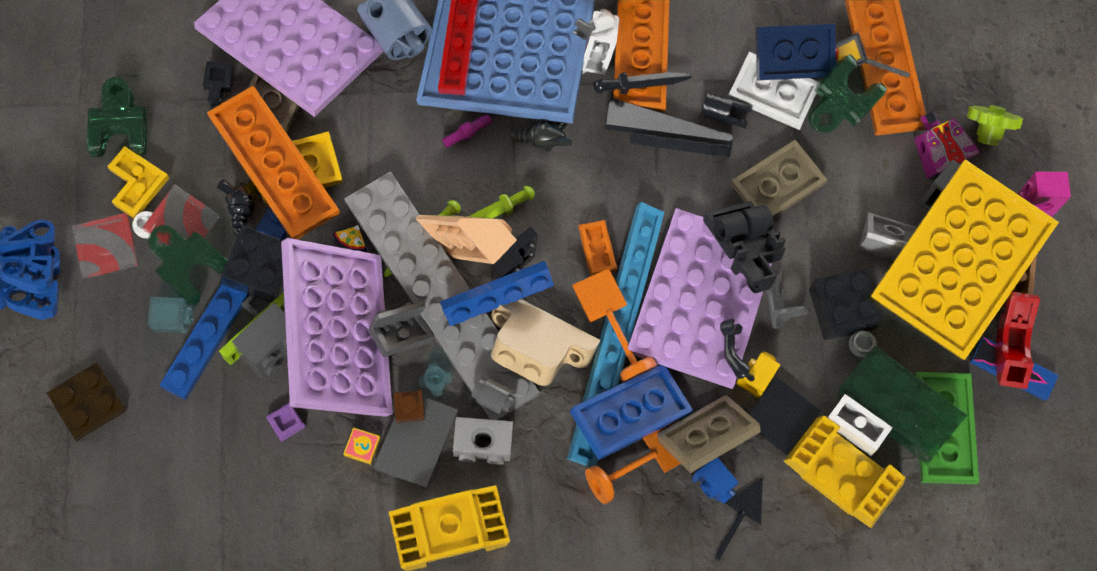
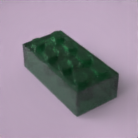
(916, 412)

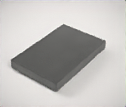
(415, 447)

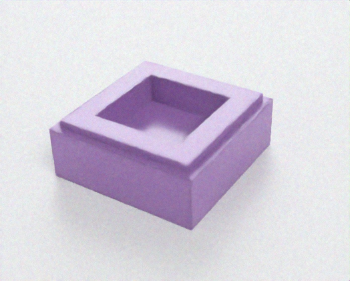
(285, 422)

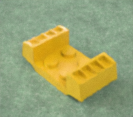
(844, 472)
(449, 527)

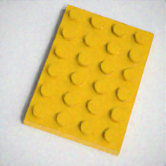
(964, 259)

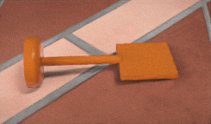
(600, 298)
(602, 483)

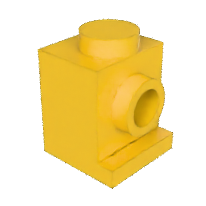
(763, 370)

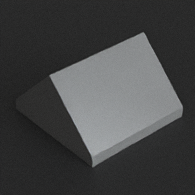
(884, 236)

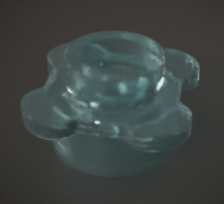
(435, 371)

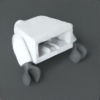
(601, 40)

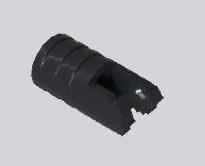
(719, 108)

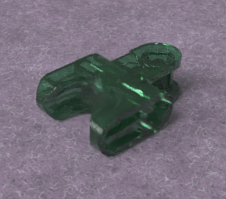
(840, 101)
(116, 117)
(181, 257)

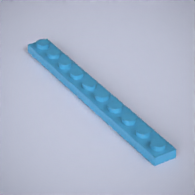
(631, 282)

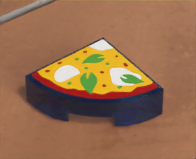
(350, 239)

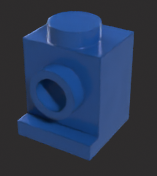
(716, 481)

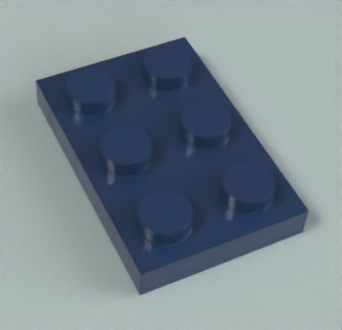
(795, 51)

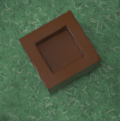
(408, 406)

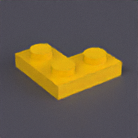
(142, 181)

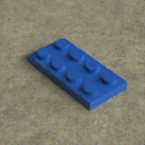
(631, 411)

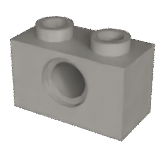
(470, 429)

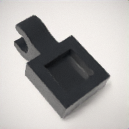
(217, 78)

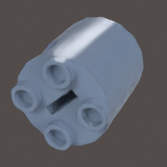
(396, 26)

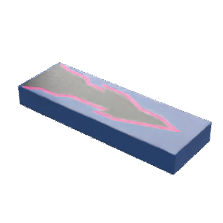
(1041, 379)

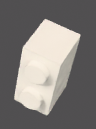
(859, 425)

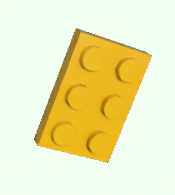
(321, 158)

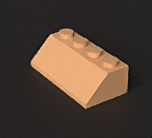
(469, 237)

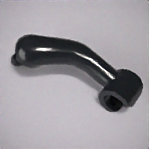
(738, 367)

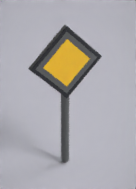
(854, 46)

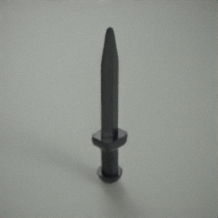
(625, 83)

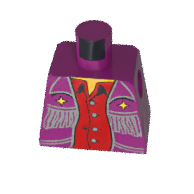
(942, 144)

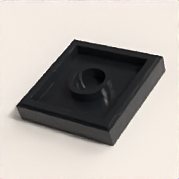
(783, 415)

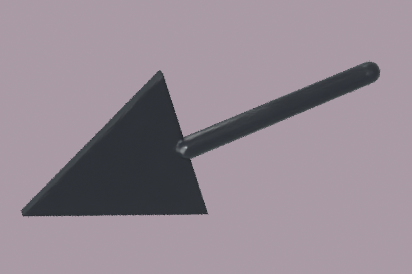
(748, 504)

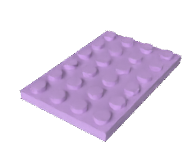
(292, 45)
(688, 302)
(327, 317)

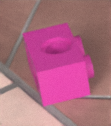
(1047, 191)

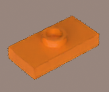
(597, 247)

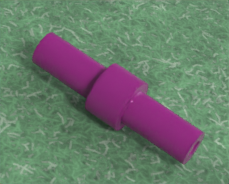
(466, 131)

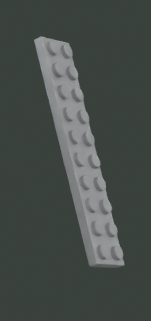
(429, 278)

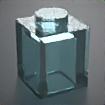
(169, 315)

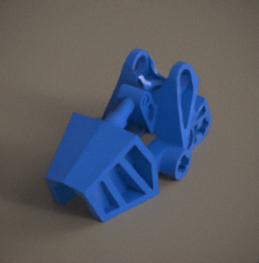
(29, 269)

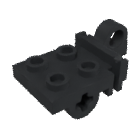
(749, 239)

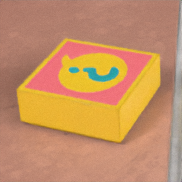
(362, 446)

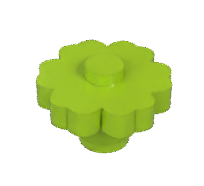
(993, 123)

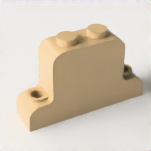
(538, 342)

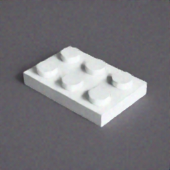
(779, 99)

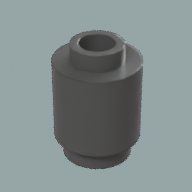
(493, 395)

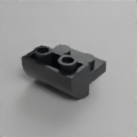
(517, 255)

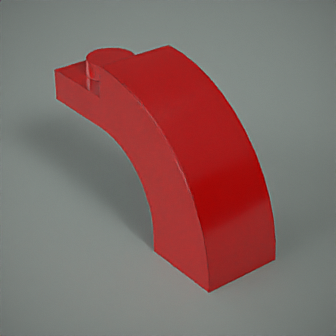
(1013, 340)

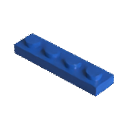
(497, 293)

